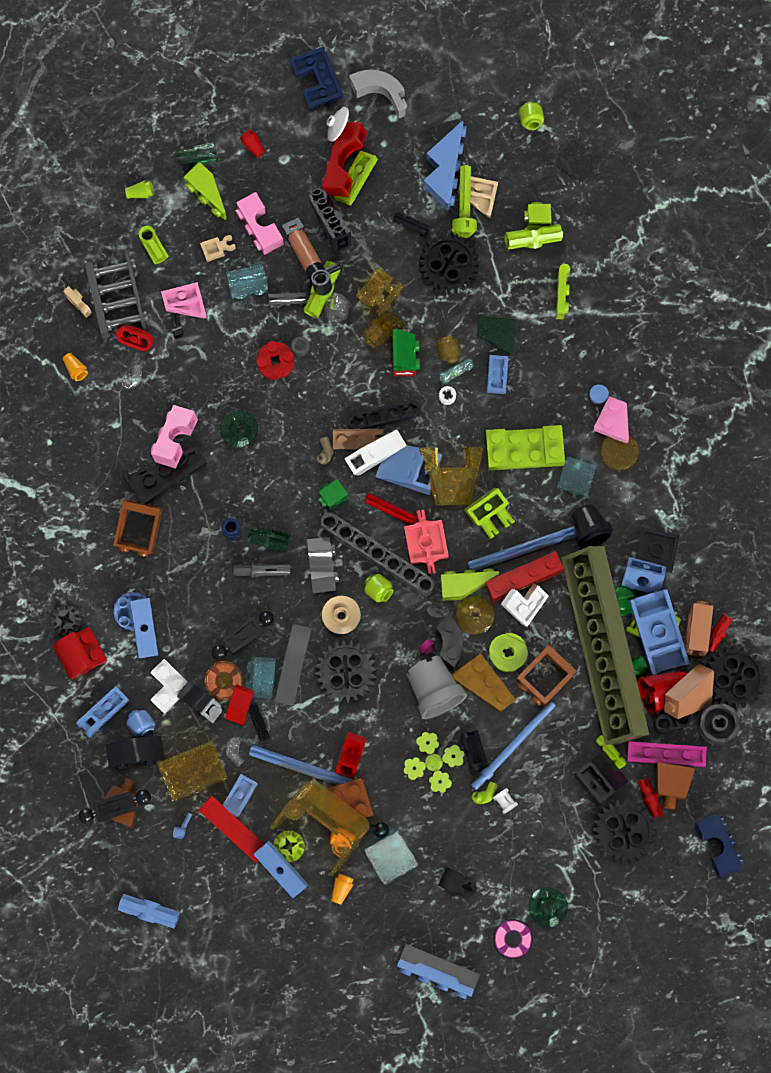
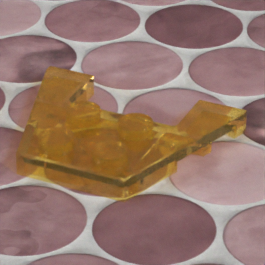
(452, 485)

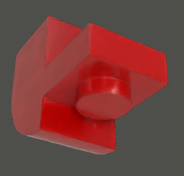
(351, 755)

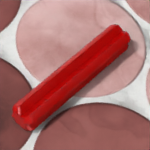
(391, 509)

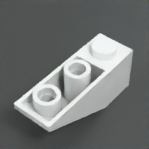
(375, 452)

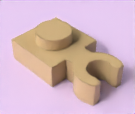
(214, 249)
(75, 298)

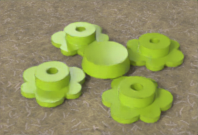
(433, 762)

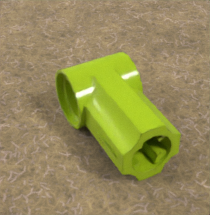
(153, 245)

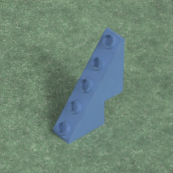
(446, 163)

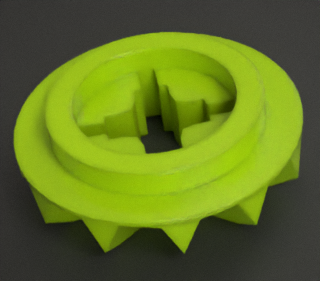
(293, 837)

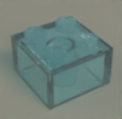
(390, 858)

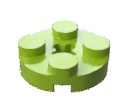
(518, 648)

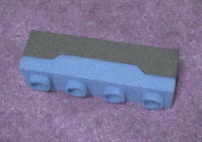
(438, 970)

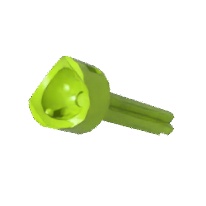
(464, 225)

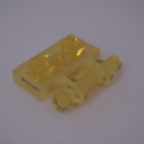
(375, 288)

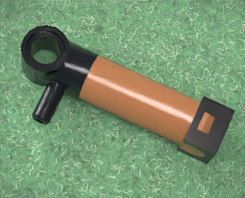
(297, 238)

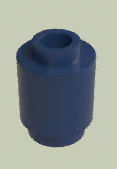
(228, 524)

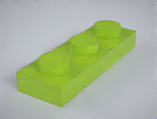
(358, 172)

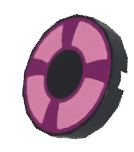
(513, 939)

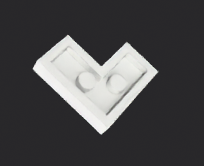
(525, 607)
(172, 685)

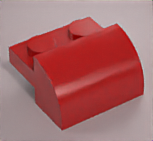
(79, 653)

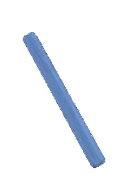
(522, 549)
(297, 765)

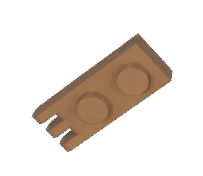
(355, 438)

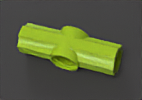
(533, 236)
(316, 302)

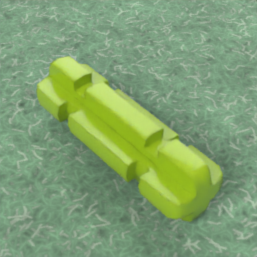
(612, 752)

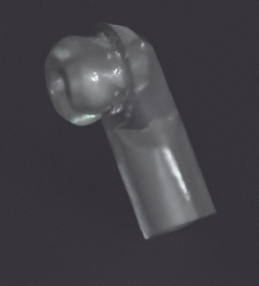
(134, 379)
(233, 750)

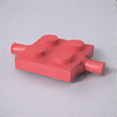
(426, 542)

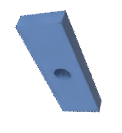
(145, 639)
(288, 877)

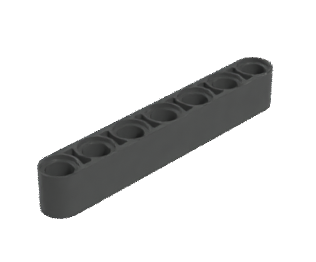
(382, 562)

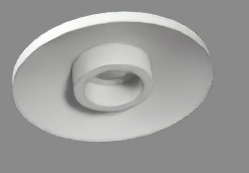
(337, 123)

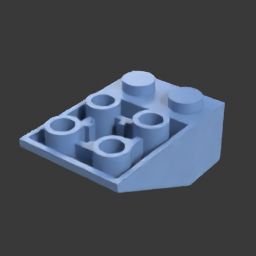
(407, 470)

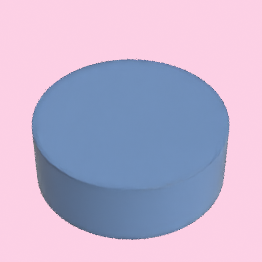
(598, 394)

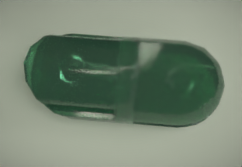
(193, 155)
(269, 538)

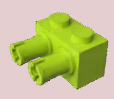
(487, 506)

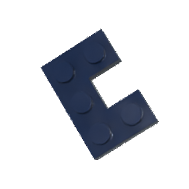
(319, 63)

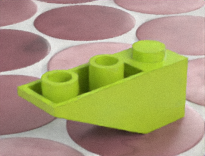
(202, 182)
(461, 585)

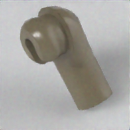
(327, 452)

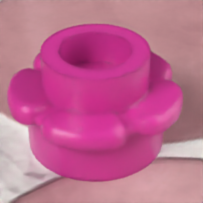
(426, 647)

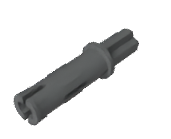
(260, 570)

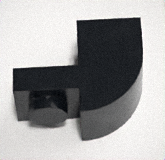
(200, 702)

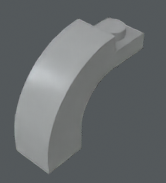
(379, 82)

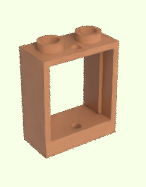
(698, 629)

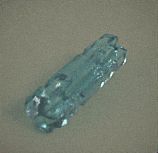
(456, 370)

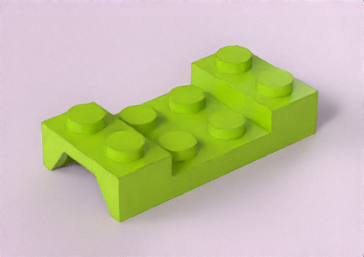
(525, 448)

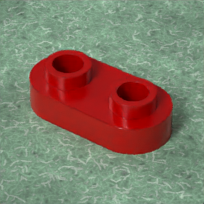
(135, 338)

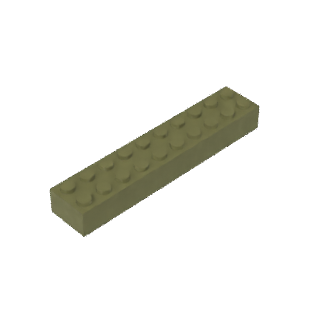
(605, 645)

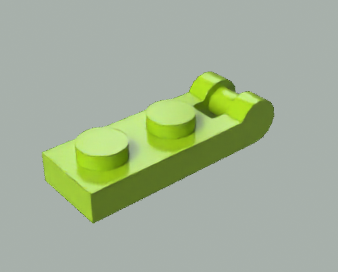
(562, 291)

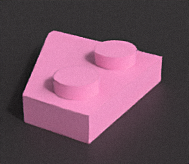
(184, 300)
(614, 420)

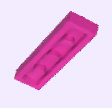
(666, 753)

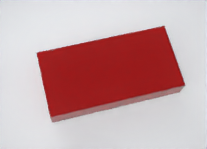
(239, 704)

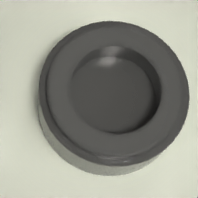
(300, 346)

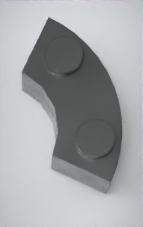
(321, 564)

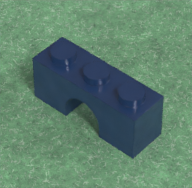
(714, 828)

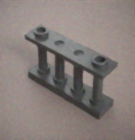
(103, 307)

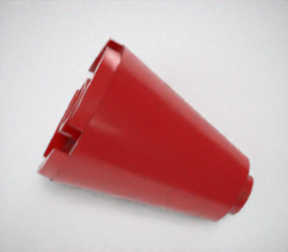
(655, 687)

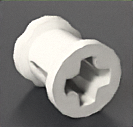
(505, 801)

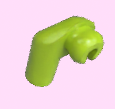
(485, 796)

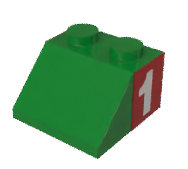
(404, 353)

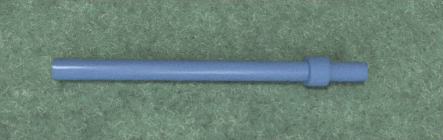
(487, 772)

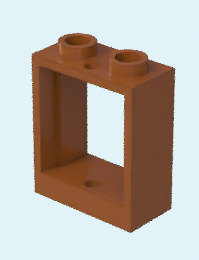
(142, 508)
(559, 662)

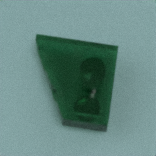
(498, 332)

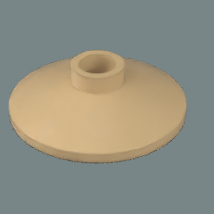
(343, 605)

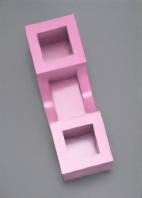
(266, 237)
(177, 422)

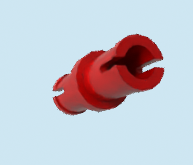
(718, 632)
(650, 798)

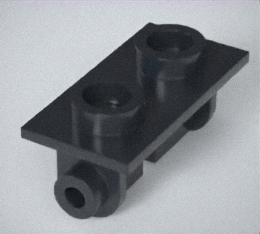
(474, 750)

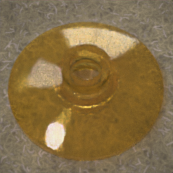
(472, 624)

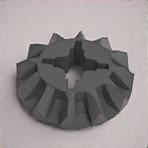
(68, 628)

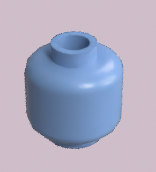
(140, 724)

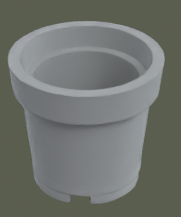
(434, 688)

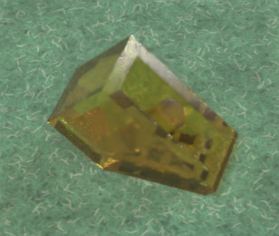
(381, 329)

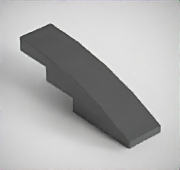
(293, 664)

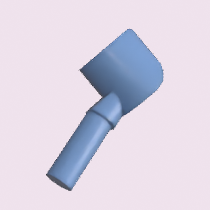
(179, 832)

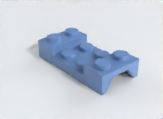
(658, 631)

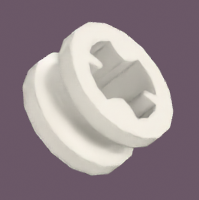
(453, 395)

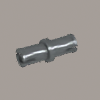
(287, 298)

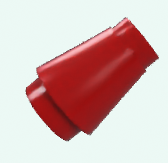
(252, 143)

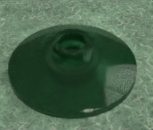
(235, 420)
(558, 907)

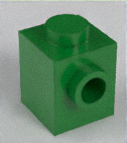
(332, 495)

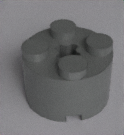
(729, 724)

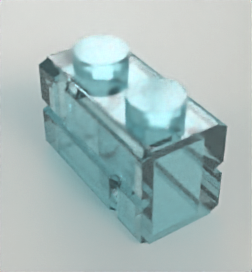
(247, 281)
(261, 677)

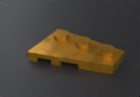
(484, 682)

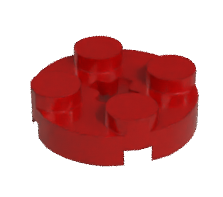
(275, 371)

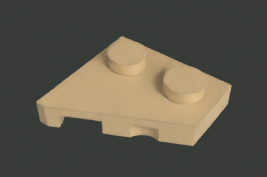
(482, 194)

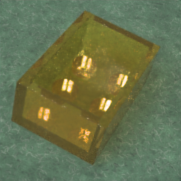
(192, 771)

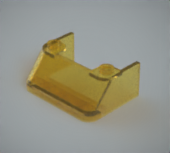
(331, 813)

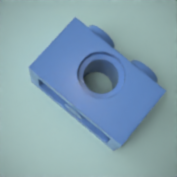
(638, 568)

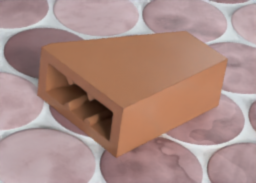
(690, 693)

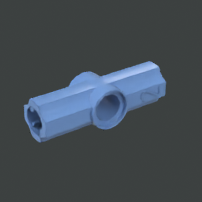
(148, 911)

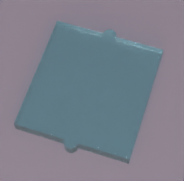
(576, 477)

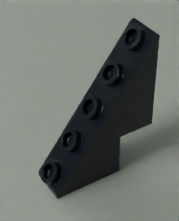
(330, 220)

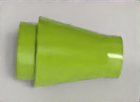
(140, 190)

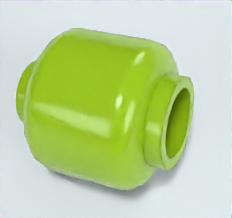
(531, 115)
(378, 588)

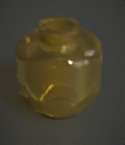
(449, 349)

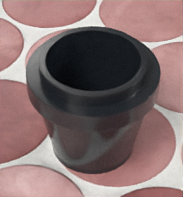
(590, 526)

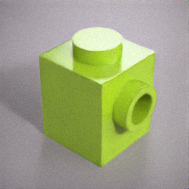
(538, 214)

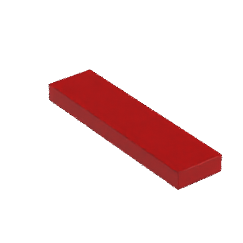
(231, 827)

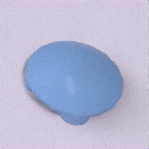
(122, 610)

